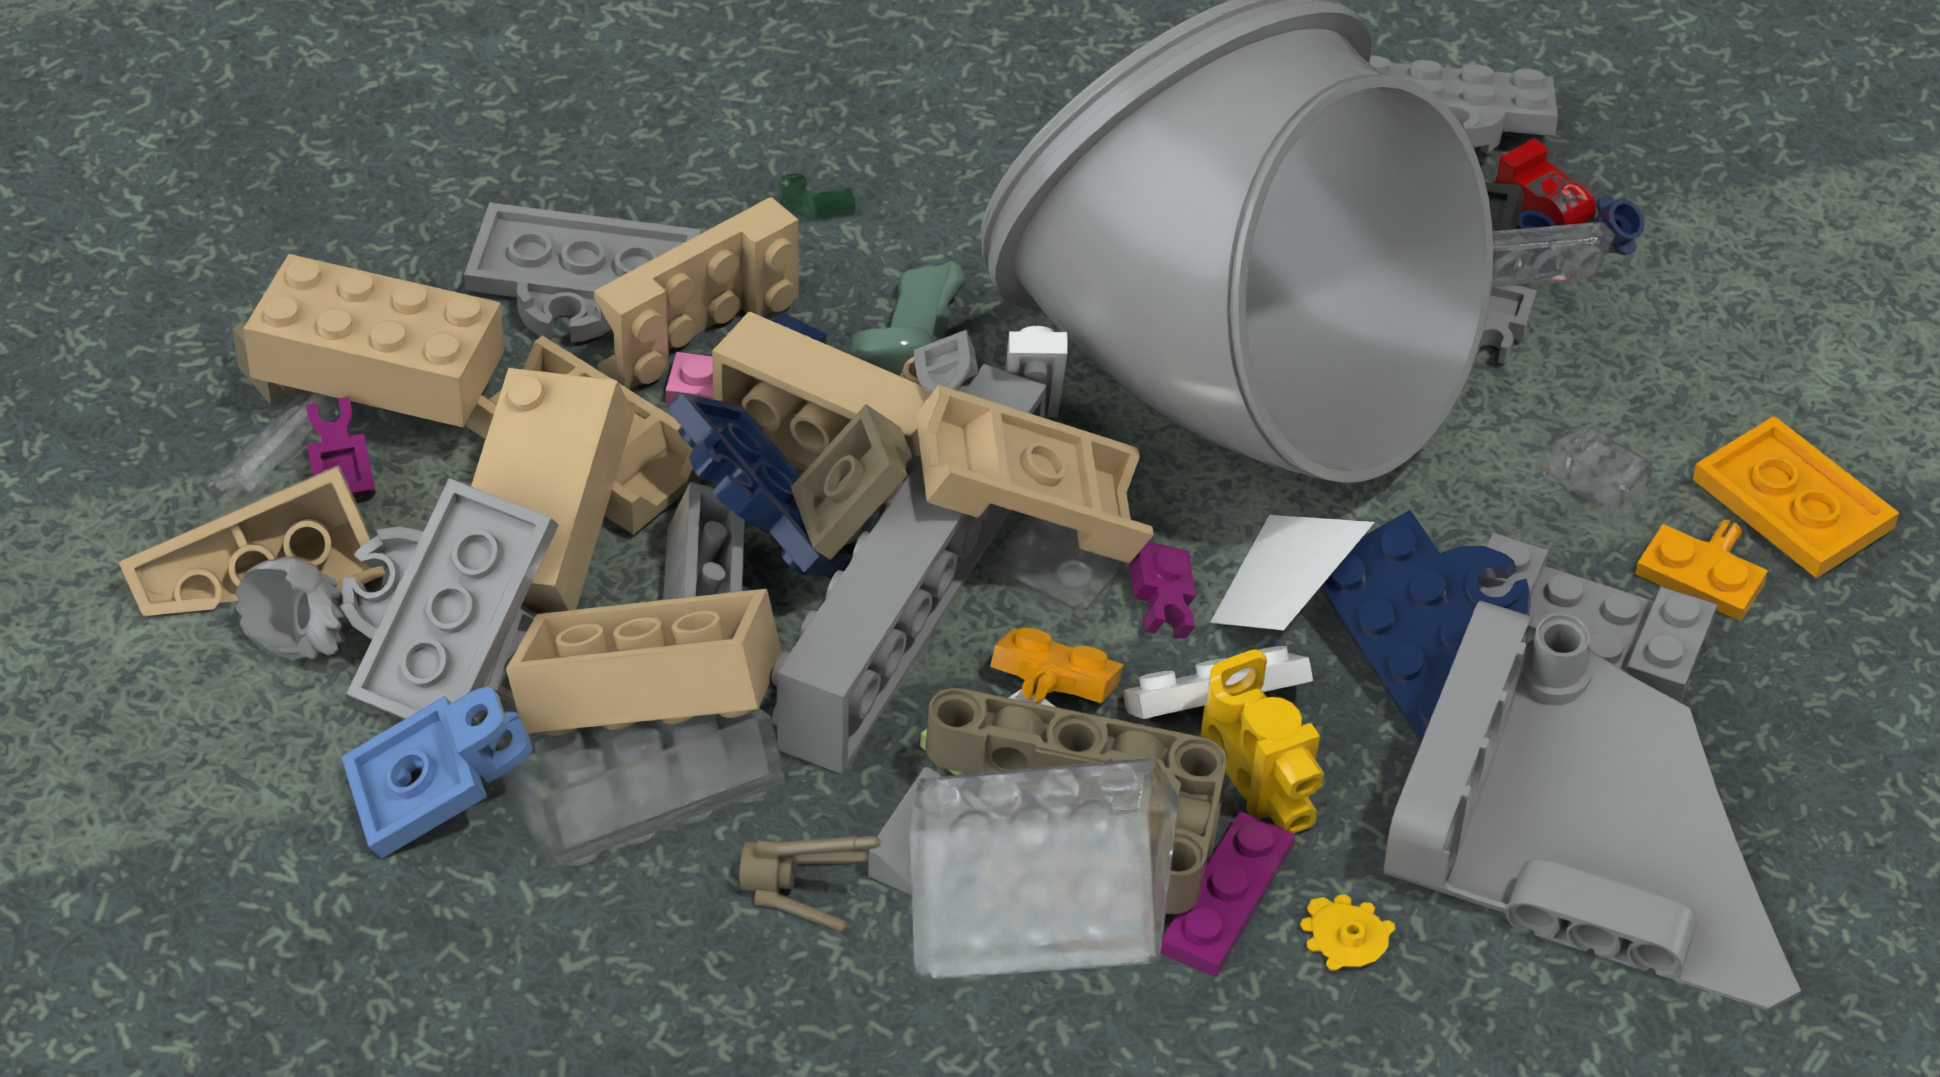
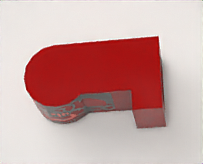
(1546, 186)

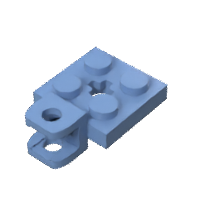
(452, 757)

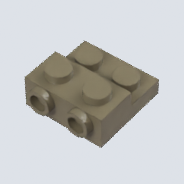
(851, 480)

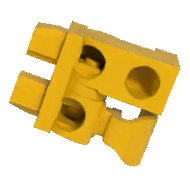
(1264, 744)

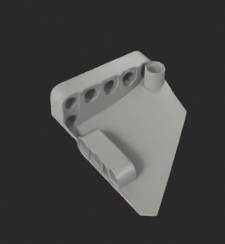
(1582, 812)

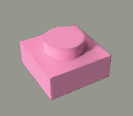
(690, 375)

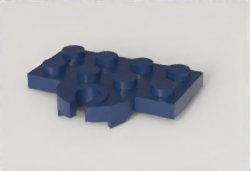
(751, 477)
(1413, 608)

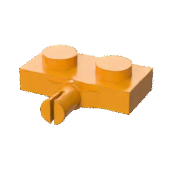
(1704, 568)
(1055, 667)

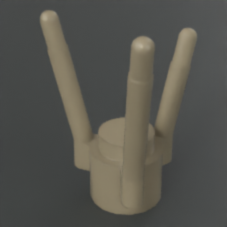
(773, 866)

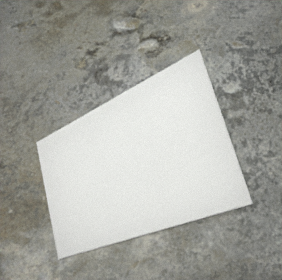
(1286, 569)

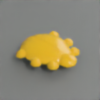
(1346, 932)

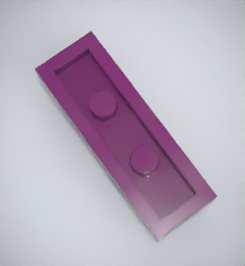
(1229, 894)

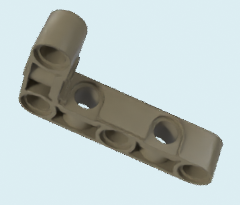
(997, 733)

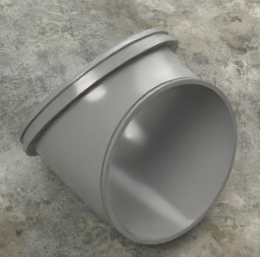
(1259, 238)

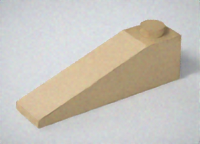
(206, 564)

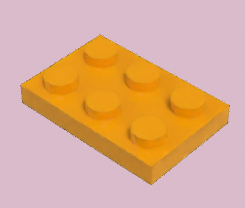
(1795, 496)

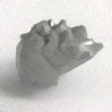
(291, 608)

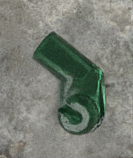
(814, 205)

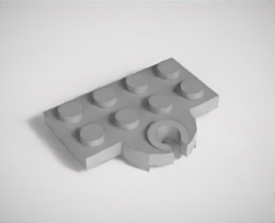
(1485, 99)
(559, 261)
(444, 599)

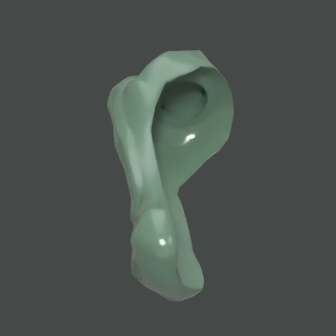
(917, 319)

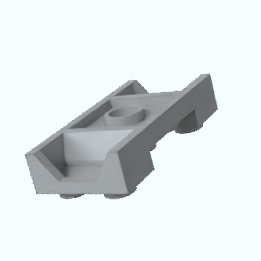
(1638, 635)

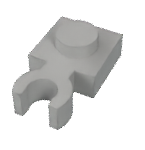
(1507, 318)

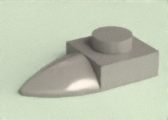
(946, 362)

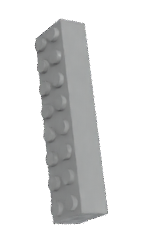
(884, 605)

